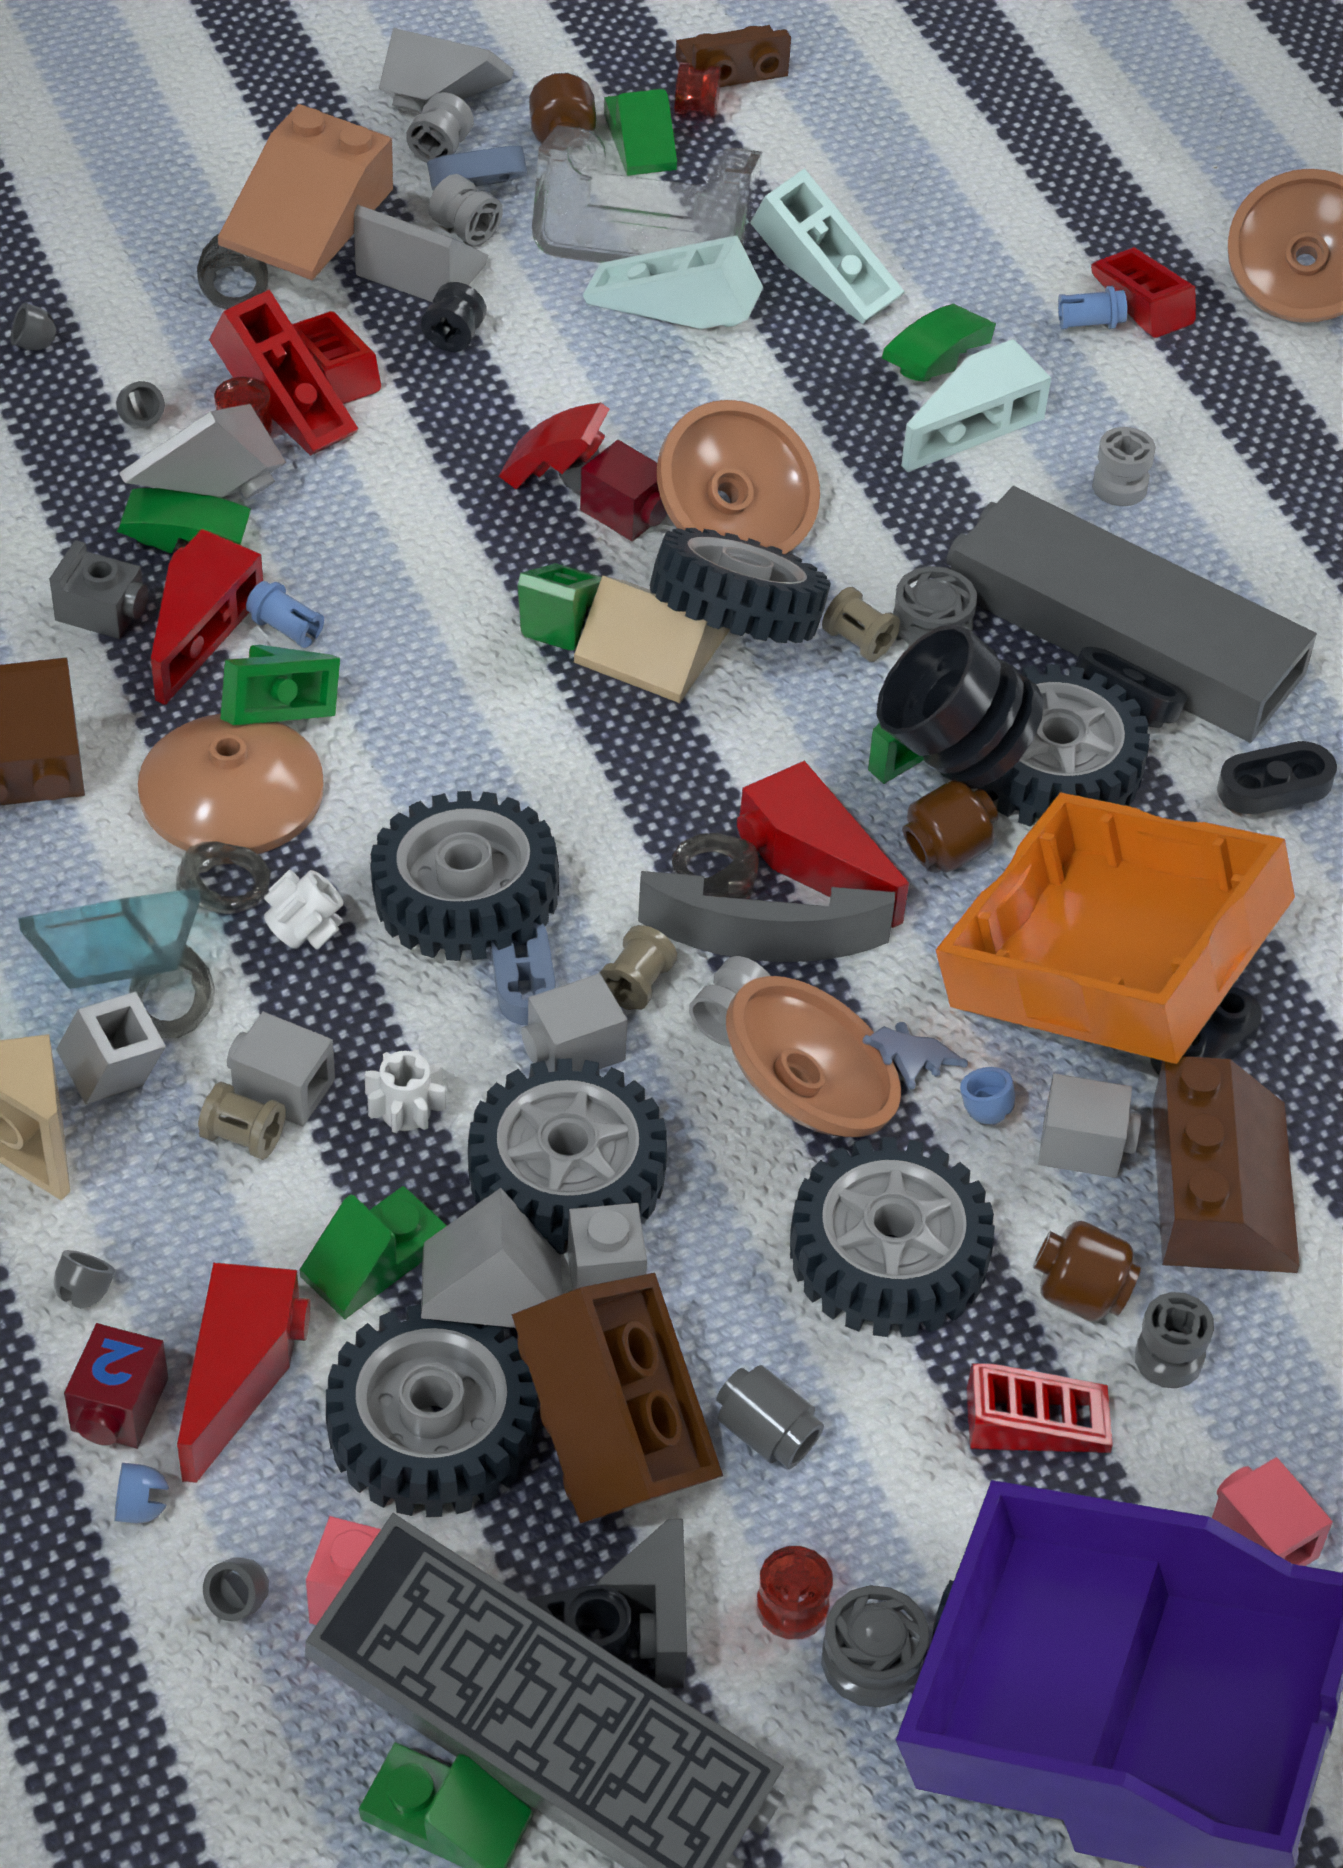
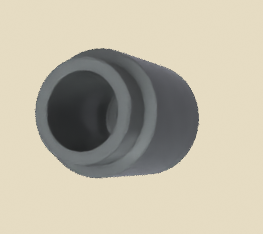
(768, 1416)

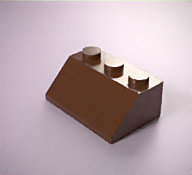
(38, 733)
(1222, 1169)
(616, 1395)

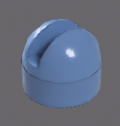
(988, 1094)
(133, 1494)

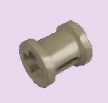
(879, 628)
(640, 963)
(241, 1120)

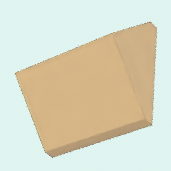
(644, 640)
(32, 1114)

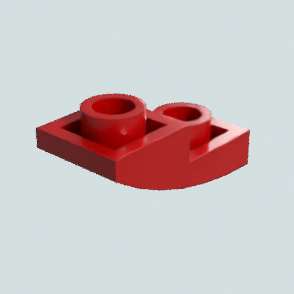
(556, 443)

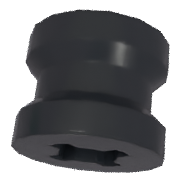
(453, 316)

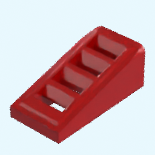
(1154, 294)
(341, 356)
(1013, 1431)

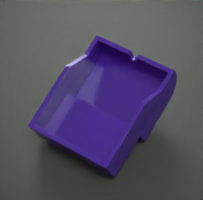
(1131, 1681)

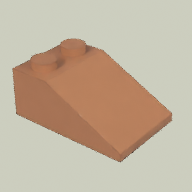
(306, 191)

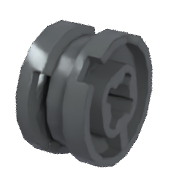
(933, 602)
(873, 1648)

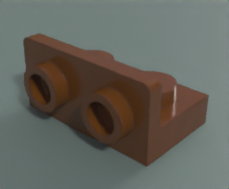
(742, 54)

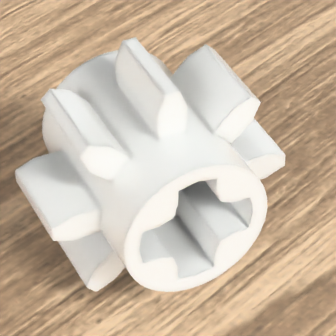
(303, 909)
(405, 1090)

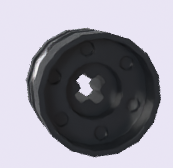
(960, 706)

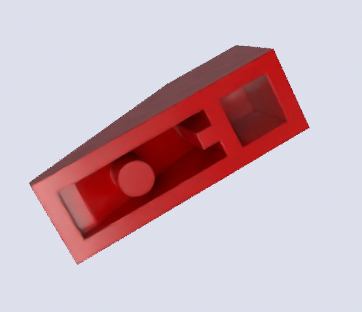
(263, 344)
(200, 607)
(814, 838)
(238, 1357)

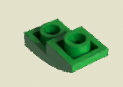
(936, 340)
(165, 515)

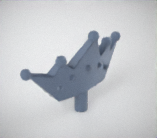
(912, 1052)

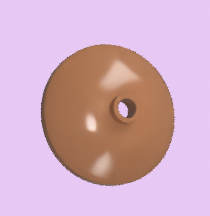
(1274, 226)
(749, 458)
(230, 784)
(810, 1057)

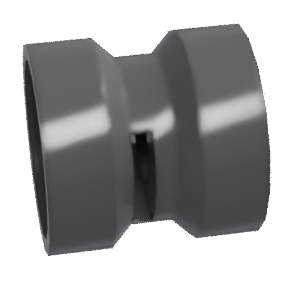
(1174, 1340)

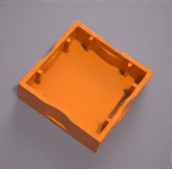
(1117, 926)

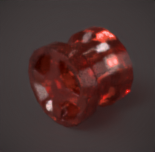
(697, 90)
(245, 391)
(798, 1574)

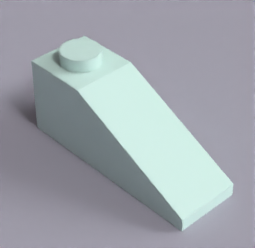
(824, 248)
(681, 285)
(979, 401)

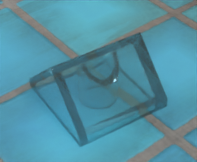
(114, 937)

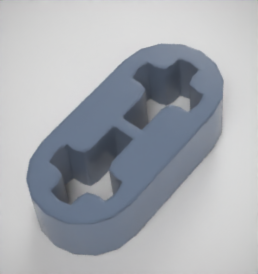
(480, 166)
(510, 970)

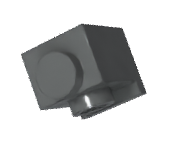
(97, 592)

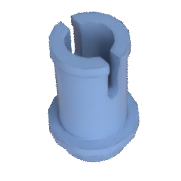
(1093, 308)
(274, 607)

